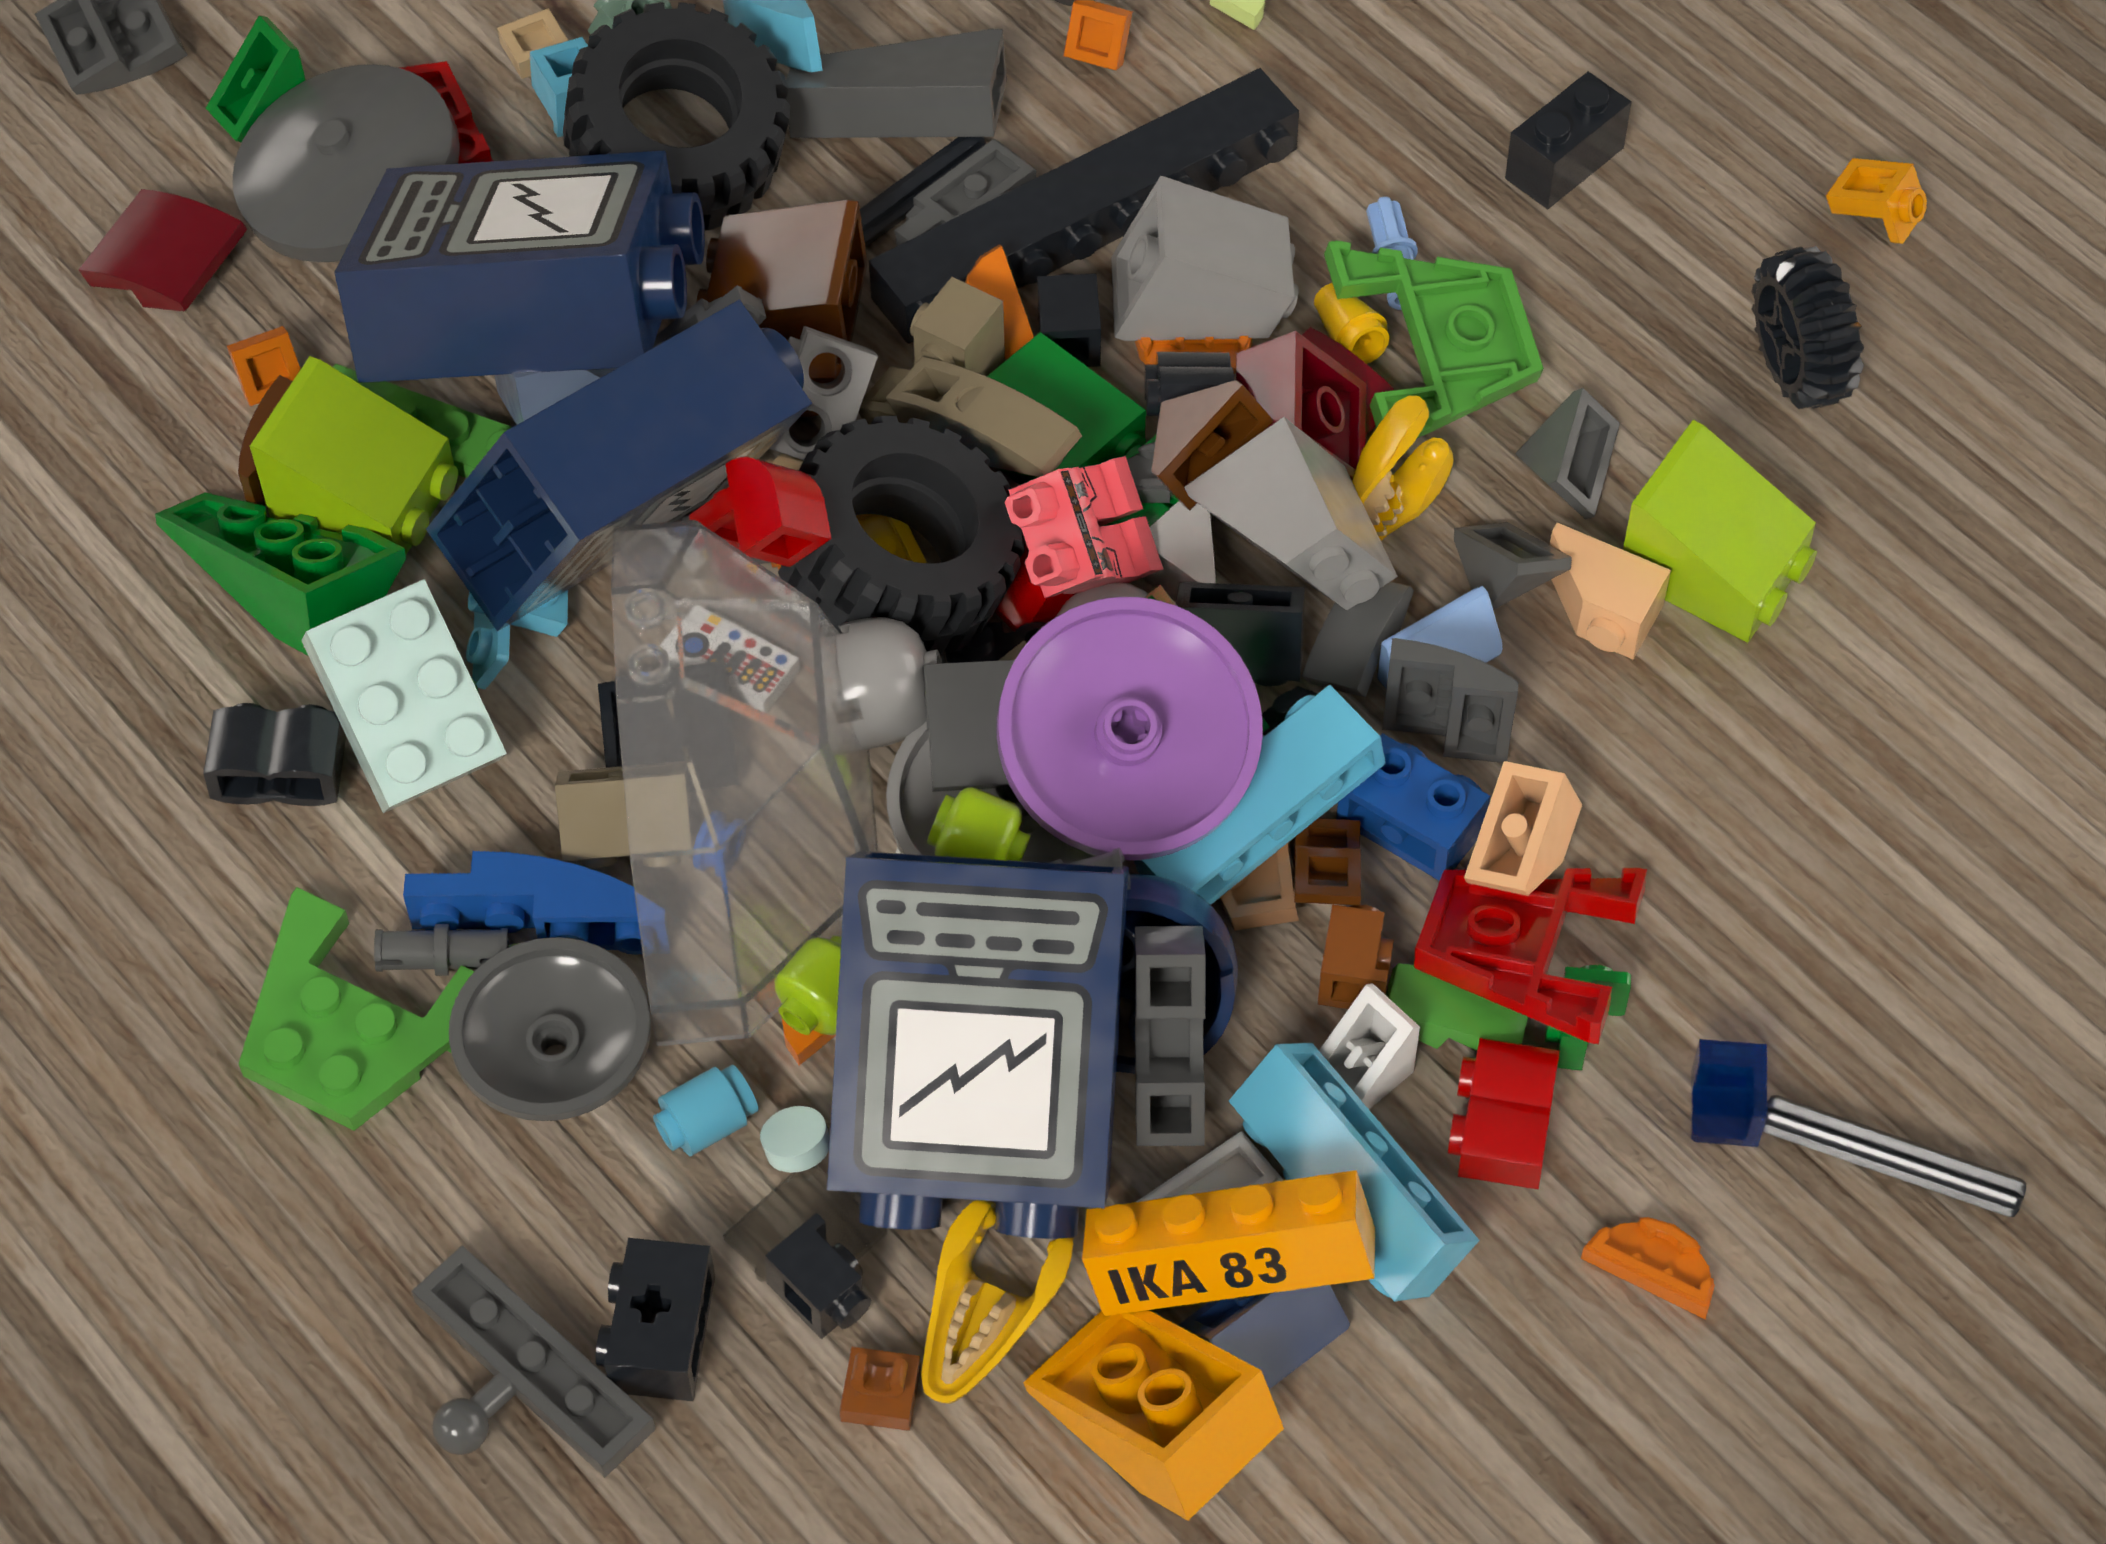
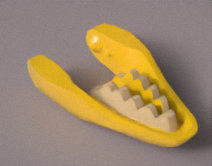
(1406, 494)
(976, 1321)

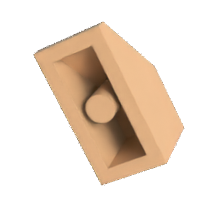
(1608, 591)
(1524, 829)

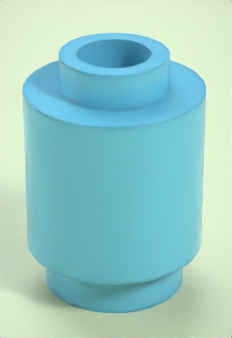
(705, 1109)

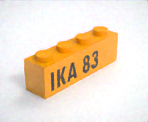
(1229, 1243)

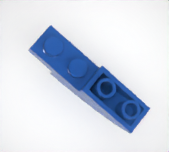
(528, 893)

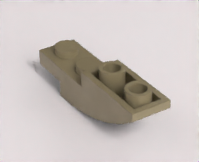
(987, 414)

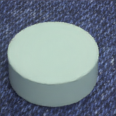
(795, 1139)

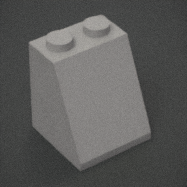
(1201, 268)
(1299, 511)

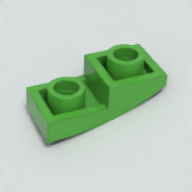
(1450, 1011)

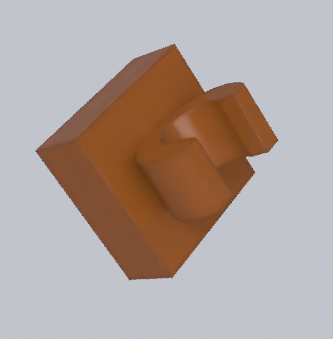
(880, 1388)

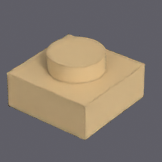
(529, 35)

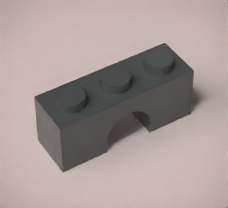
(1169, 1035)

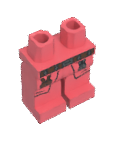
(1065, 530)

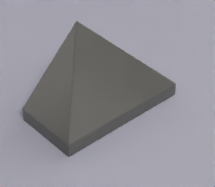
(1574, 451)
(1507, 560)

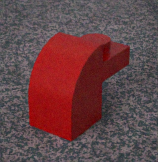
(767, 512)

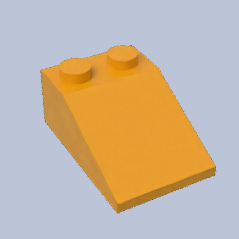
(1159, 1406)

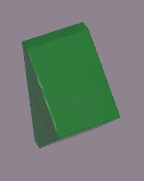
(256, 78)

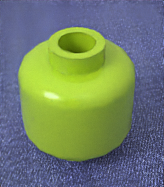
(978, 827)
(810, 987)

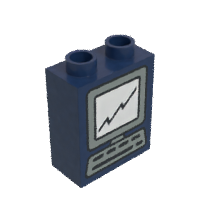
(517, 266)
(615, 454)
(977, 1039)

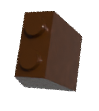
(798, 261)

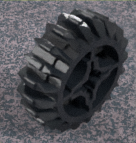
(1807, 327)

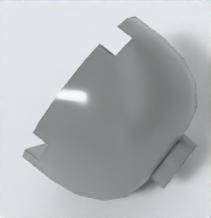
(883, 678)

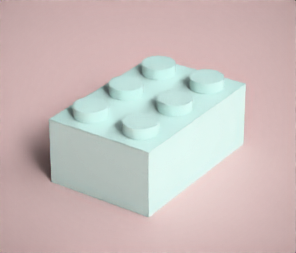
(403, 695)

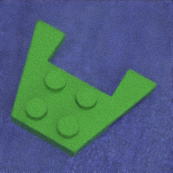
(1461, 324)
(330, 1039)

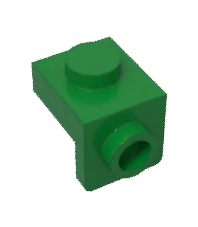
(1571, 1048)

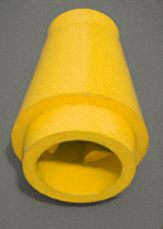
(1352, 324)

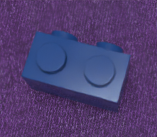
(1417, 809)

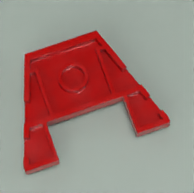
(1505, 942)

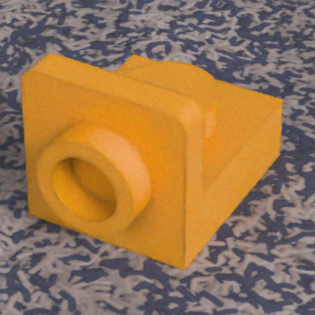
(1880, 191)

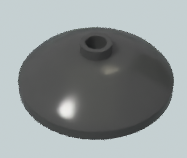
(542, 998)

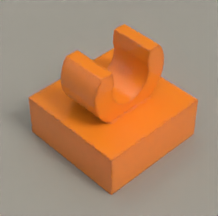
(1098, 34)
(262, 360)

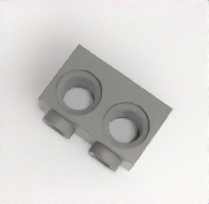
(836, 400)

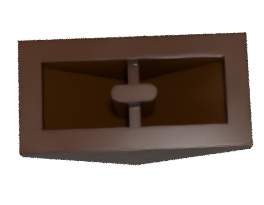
(1201, 432)

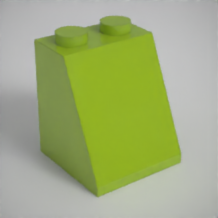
(351, 459)
(1721, 534)

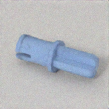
(1391, 233)

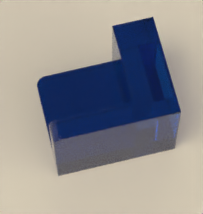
(1729, 1093)

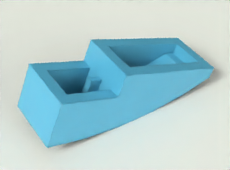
(783, 27)

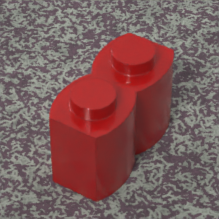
(1506, 1113)

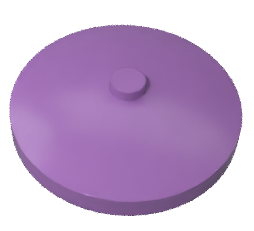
(1129, 728)

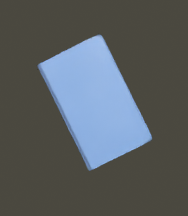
(1461, 626)

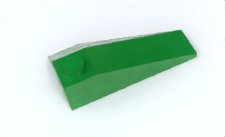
(283, 568)

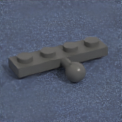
(526, 1362)

